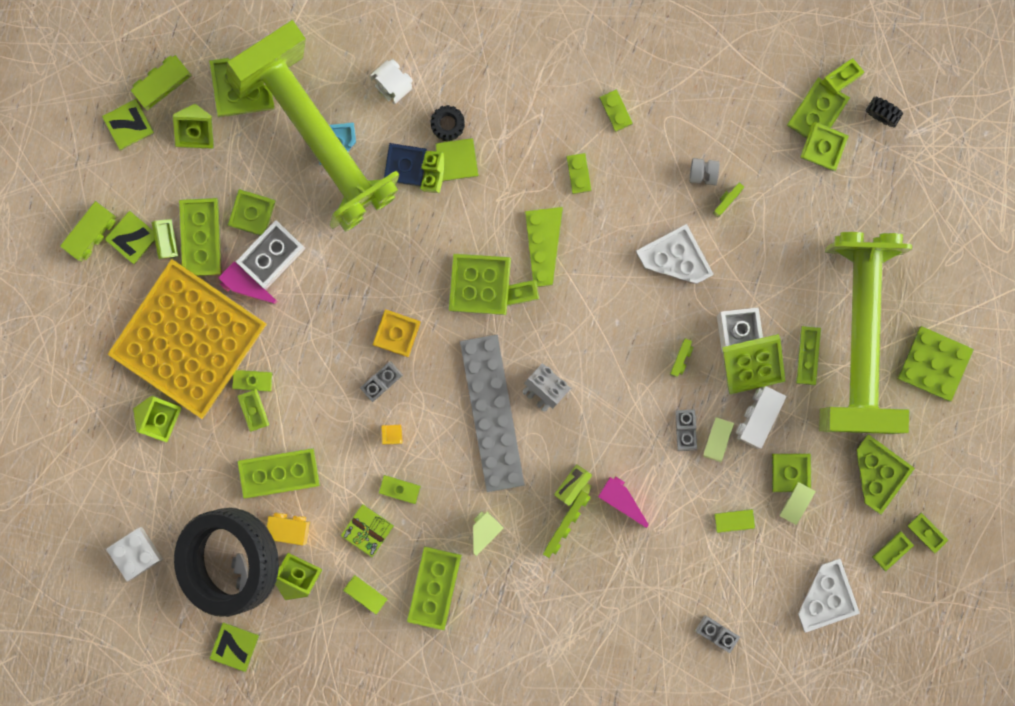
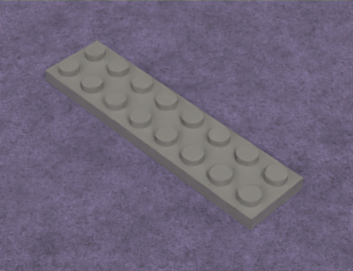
(492, 413)

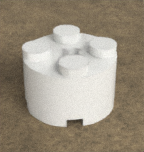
(391, 81)

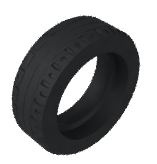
(191, 568)

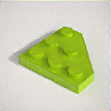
(227, 100)
(880, 473)

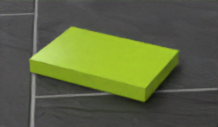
(818, 106)

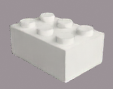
(270, 255)
(760, 417)

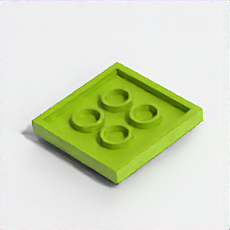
(479, 284)
(935, 363)
(754, 364)

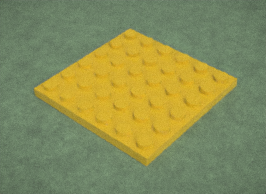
(187, 339)

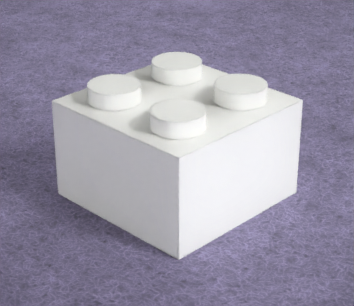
(739, 326)
(134, 554)

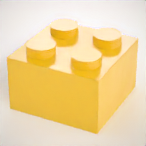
(288, 530)

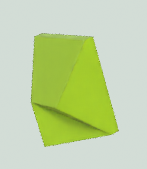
(193, 128)
(156, 417)
(296, 577)

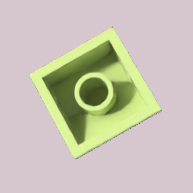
(484, 531)

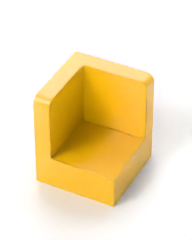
(391, 434)

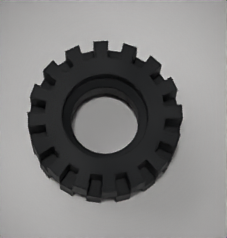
(884, 111)
(447, 134)

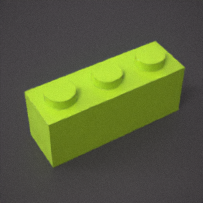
(160, 82)
(88, 232)

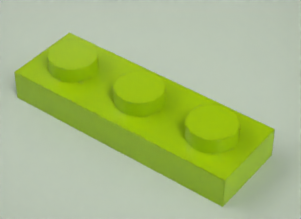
(808, 355)

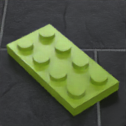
(200, 236)
(278, 473)
(434, 588)

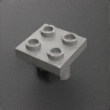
(546, 386)

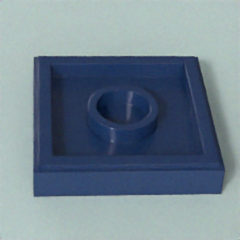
(407, 162)

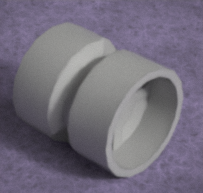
(704, 171)

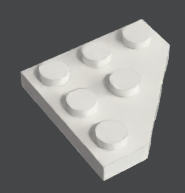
(676, 256)
(828, 598)

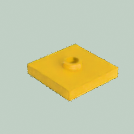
(396, 333)

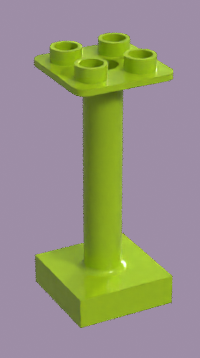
(269, 64)
(863, 410)

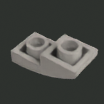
(381, 381)
(686, 430)
(240, 567)
(717, 634)

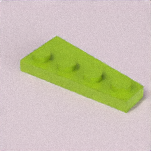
(543, 239)
(571, 516)

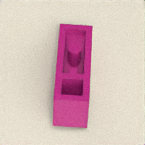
(242, 283)
(621, 499)

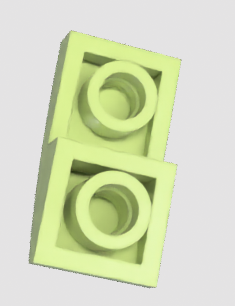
(718, 439)
(797, 503)

